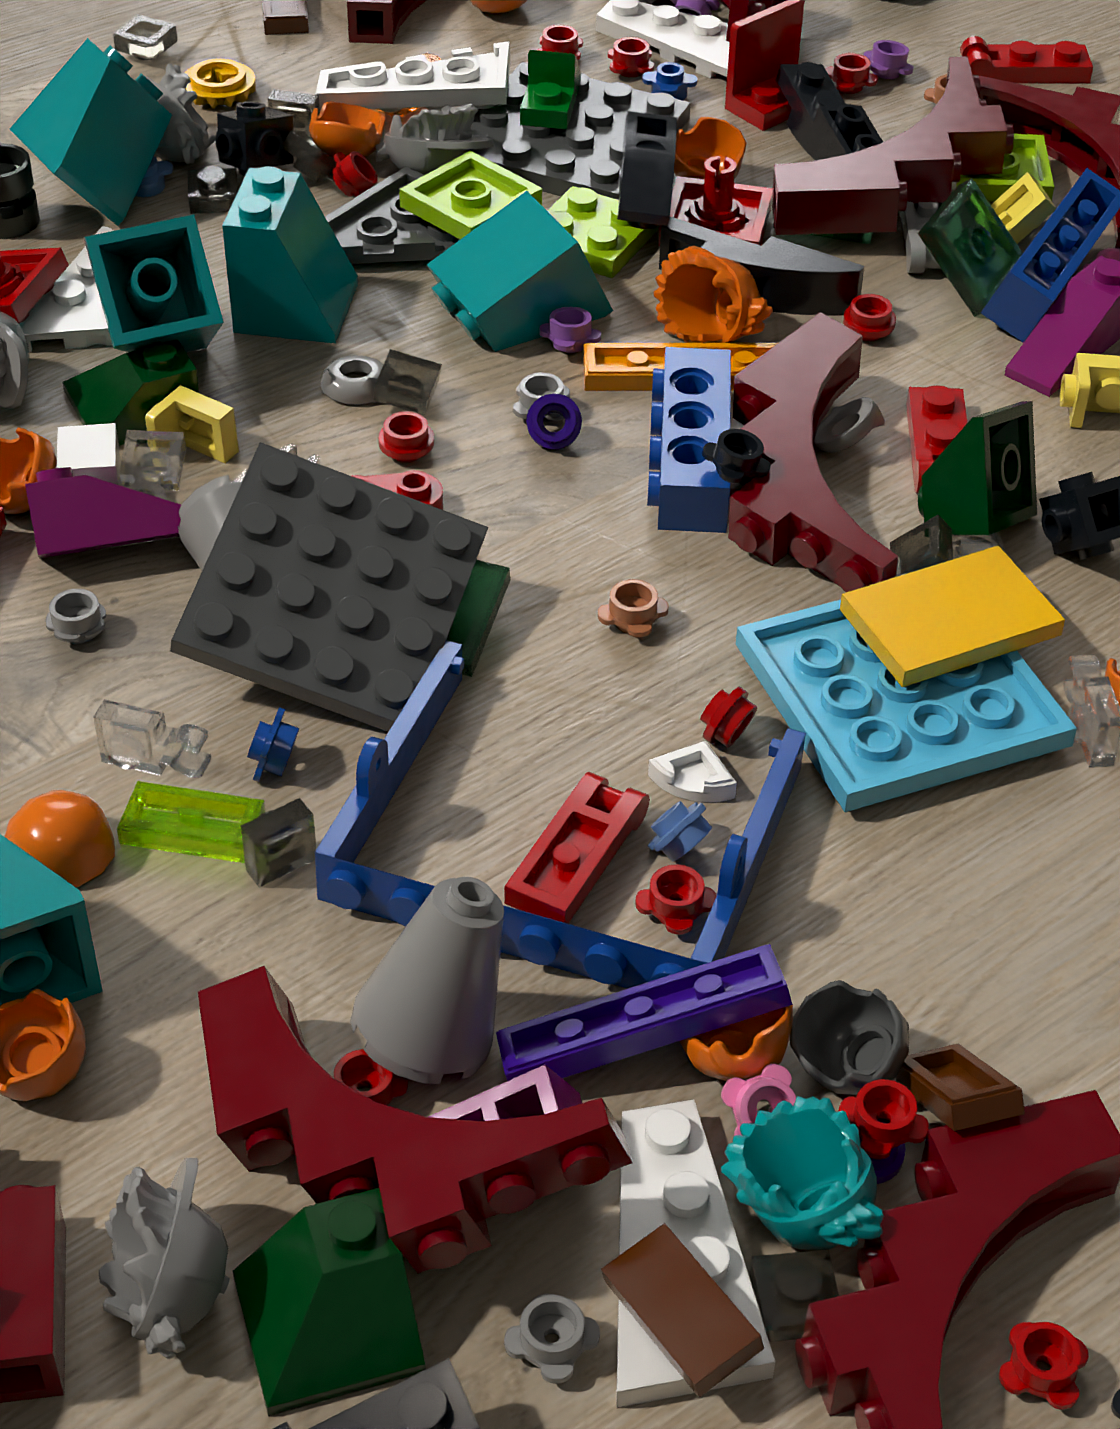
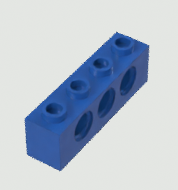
(1053, 256)
(688, 413)

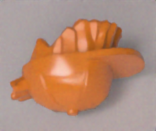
(708, 298)

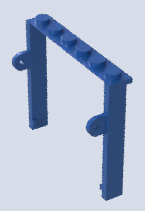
(524, 934)

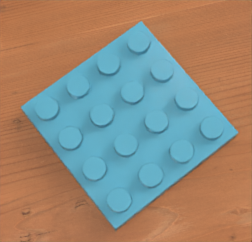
(892, 740)

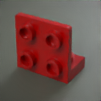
(755, 55)

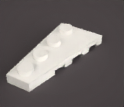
(672, 32)
(422, 83)
(678, 1186)

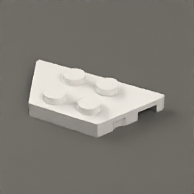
(70, 309)

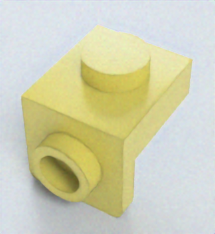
(1023, 207)
(206, 422)

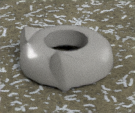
(348, 389)
(848, 425)

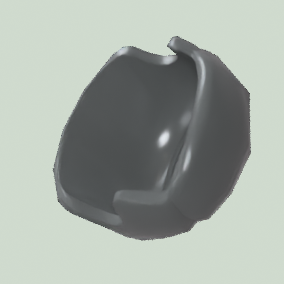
(849, 1037)

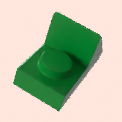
(550, 89)

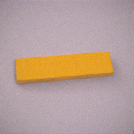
(632, 364)

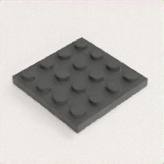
(584, 153)
(328, 588)

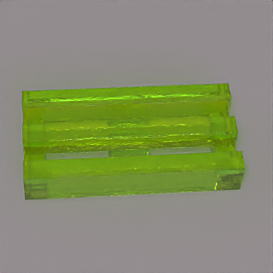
(188, 830)

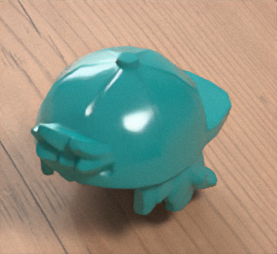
(806, 1175)

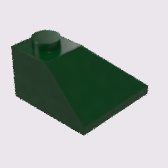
(130, 386)
(985, 474)
(329, 1305)

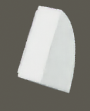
(693, 774)

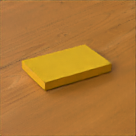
(951, 615)

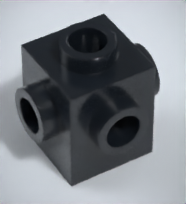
(253, 137)
(1083, 515)

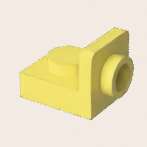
(1091, 386)

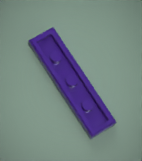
(647, 1015)

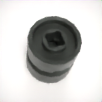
(17, 198)

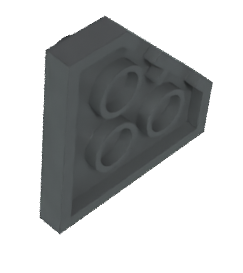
(379, 230)

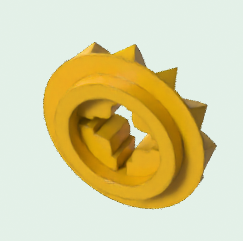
(221, 82)

